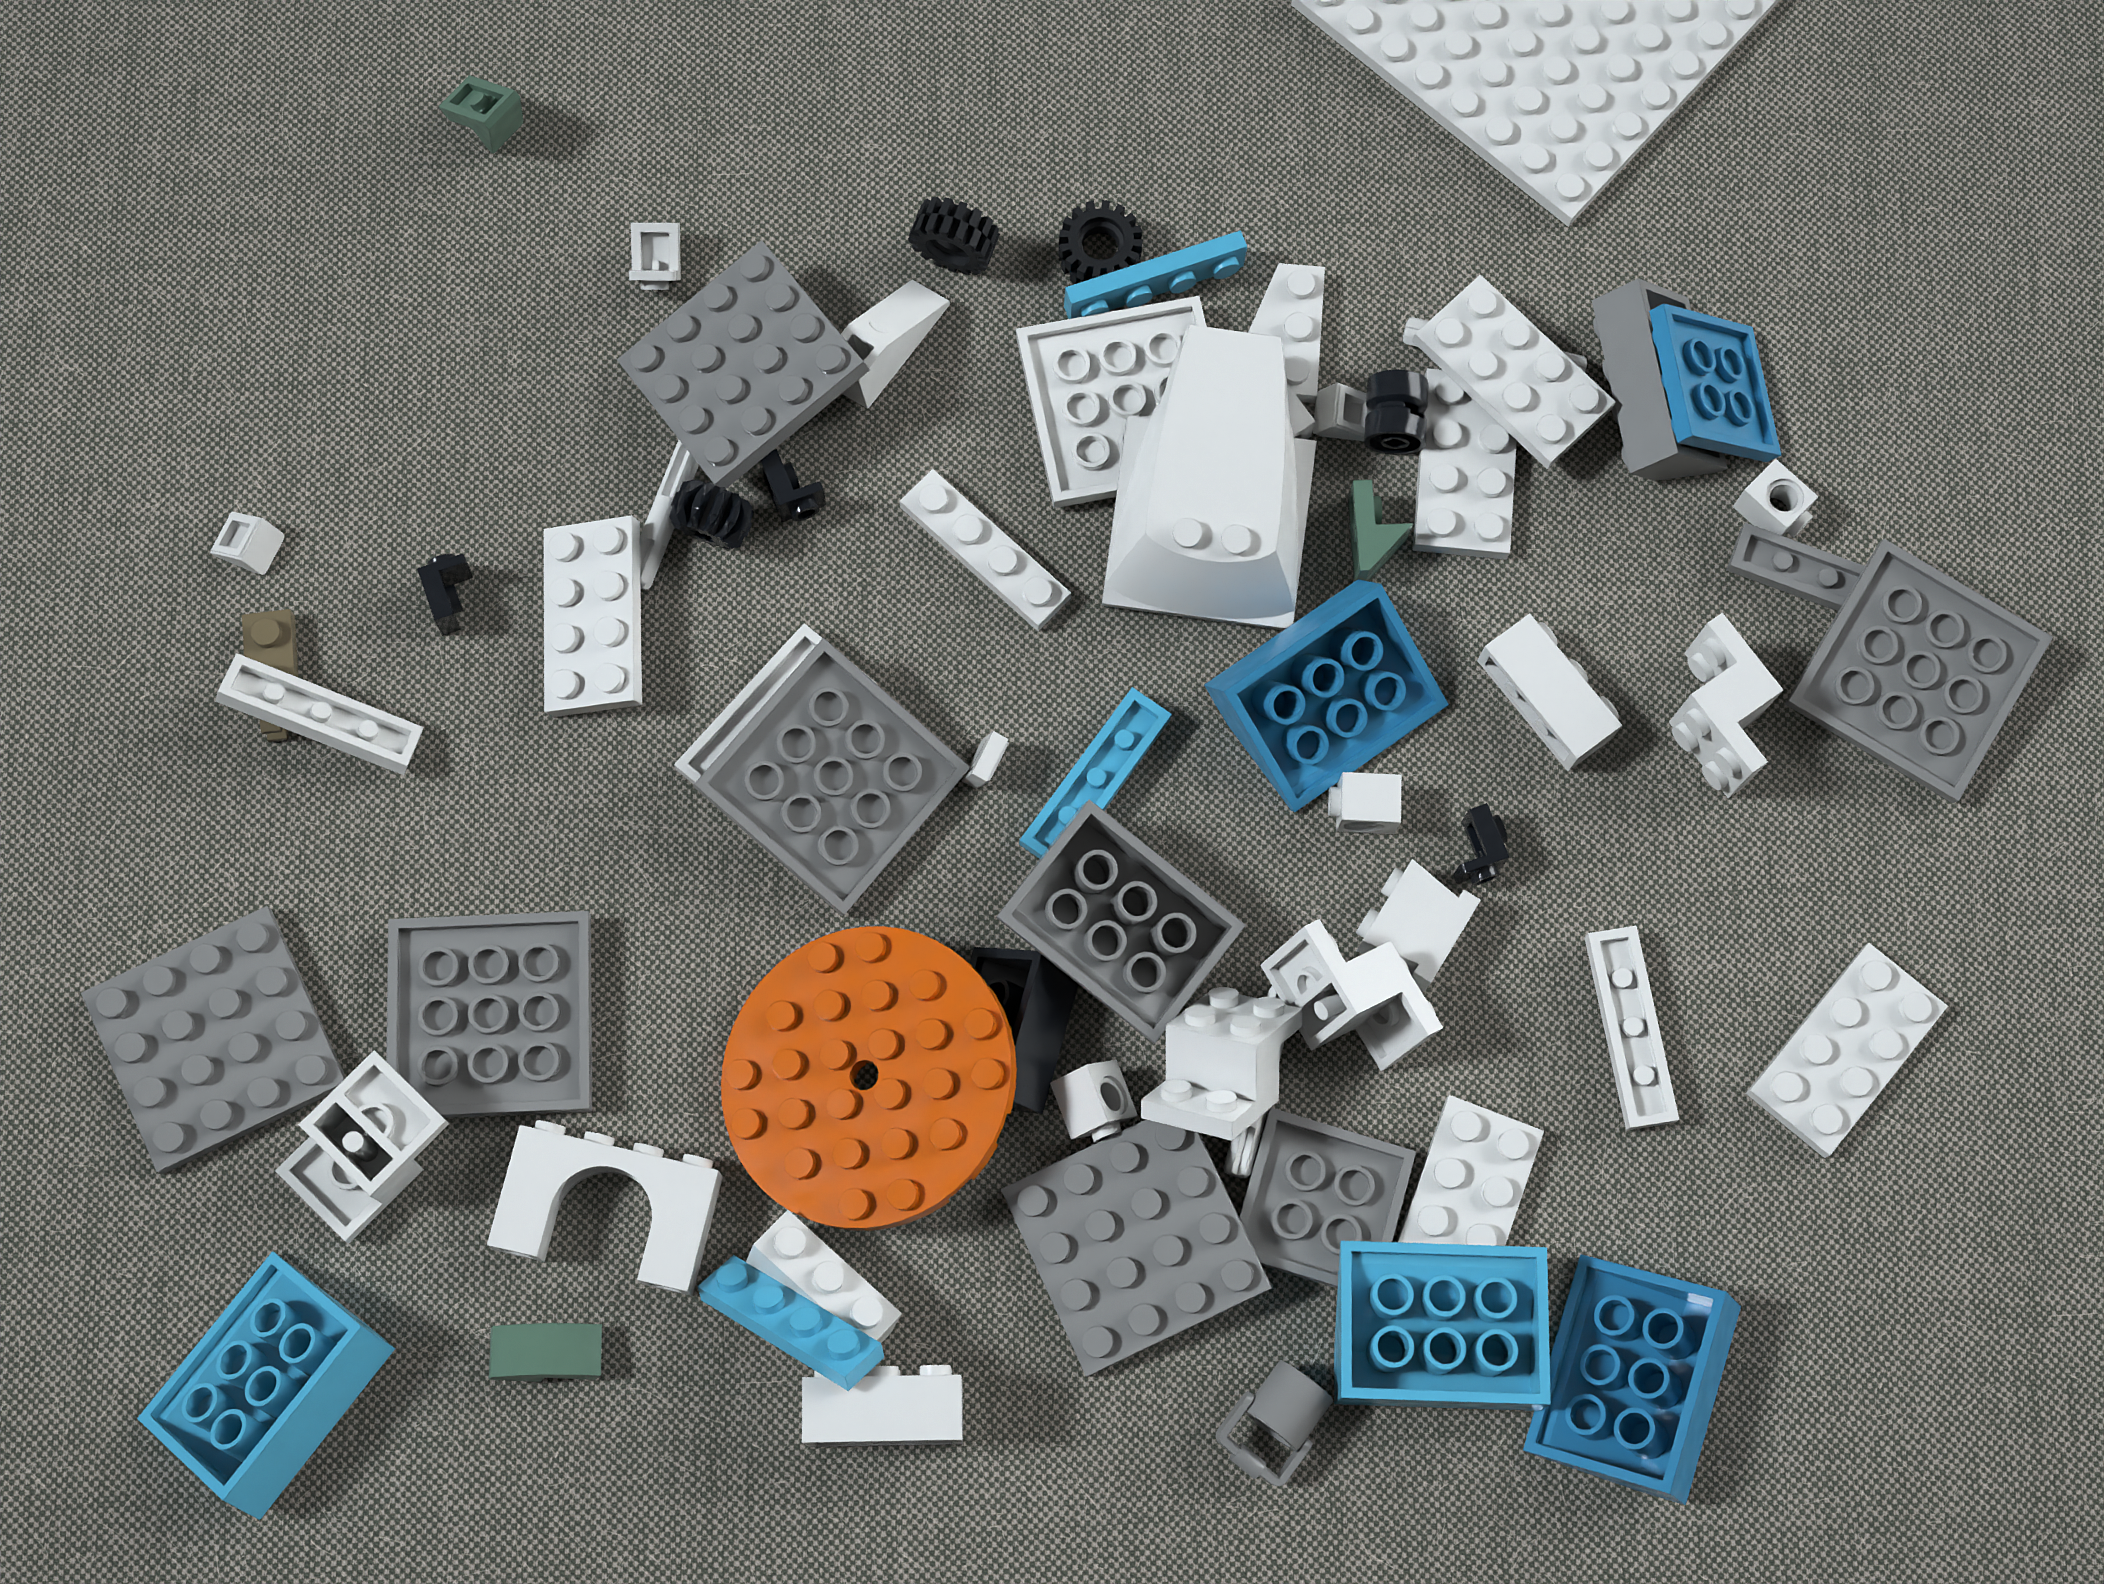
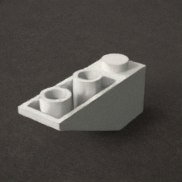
(889, 335)

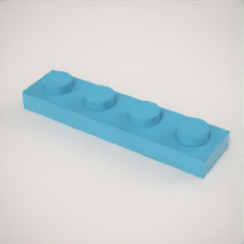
(1166, 273)
(1100, 768)
(791, 1322)

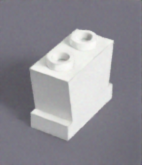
(1419, 920)

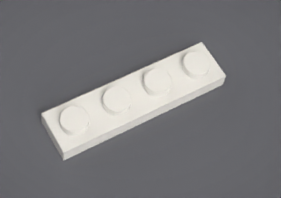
(985, 550)
(319, 714)
(1631, 1028)

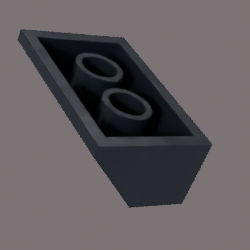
(1038, 1008)

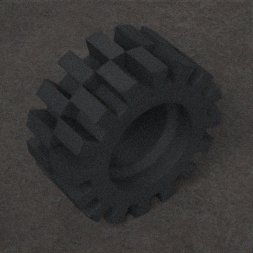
(1092, 222)
(954, 235)

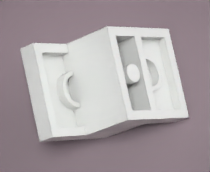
(1717, 712)
(1363, 994)
(1222, 1063)
(361, 1146)

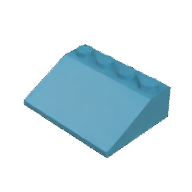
(1442, 1326)
(265, 1386)

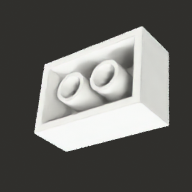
(884, 1409)

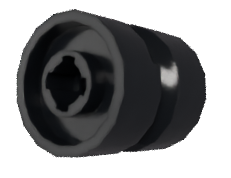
(1396, 409)

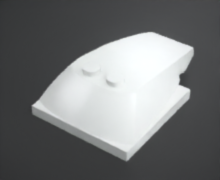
(1213, 489)

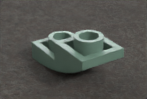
(545, 1351)

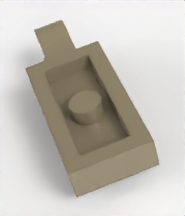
(272, 641)

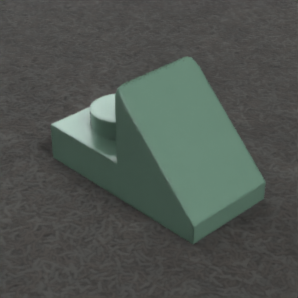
(487, 108)
(1370, 540)

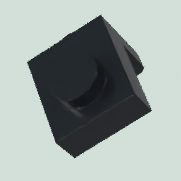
(1487, 840)

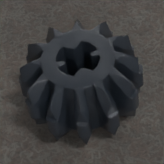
(711, 514)

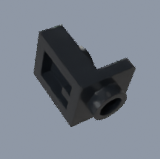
(785, 490)
(439, 586)

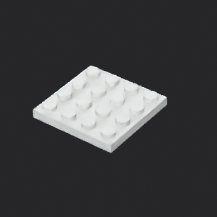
(1087, 380)

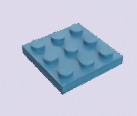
(1714, 383)

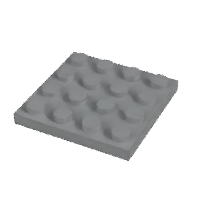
(742, 365)
(1918, 670)
(832, 777)
(492, 1012)
(214, 1039)
(1135, 1241)

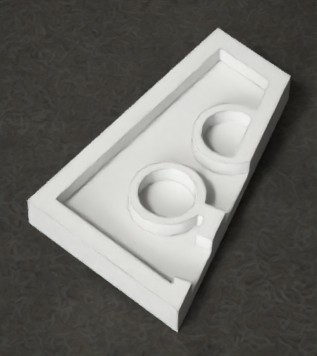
(1294, 313)

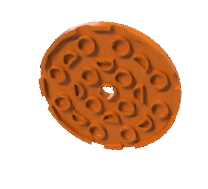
(939, 1090)

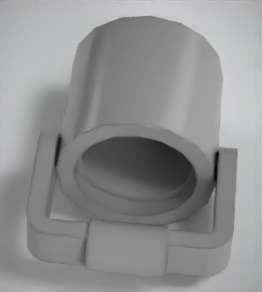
(1285, 1408)

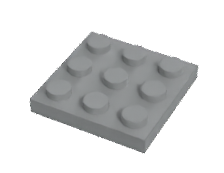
(1320, 1189)

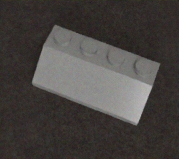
(1636, 385)

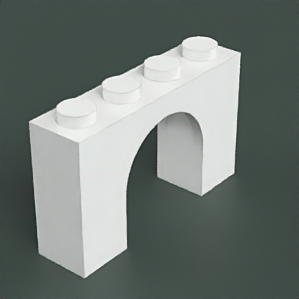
(550, 1164)

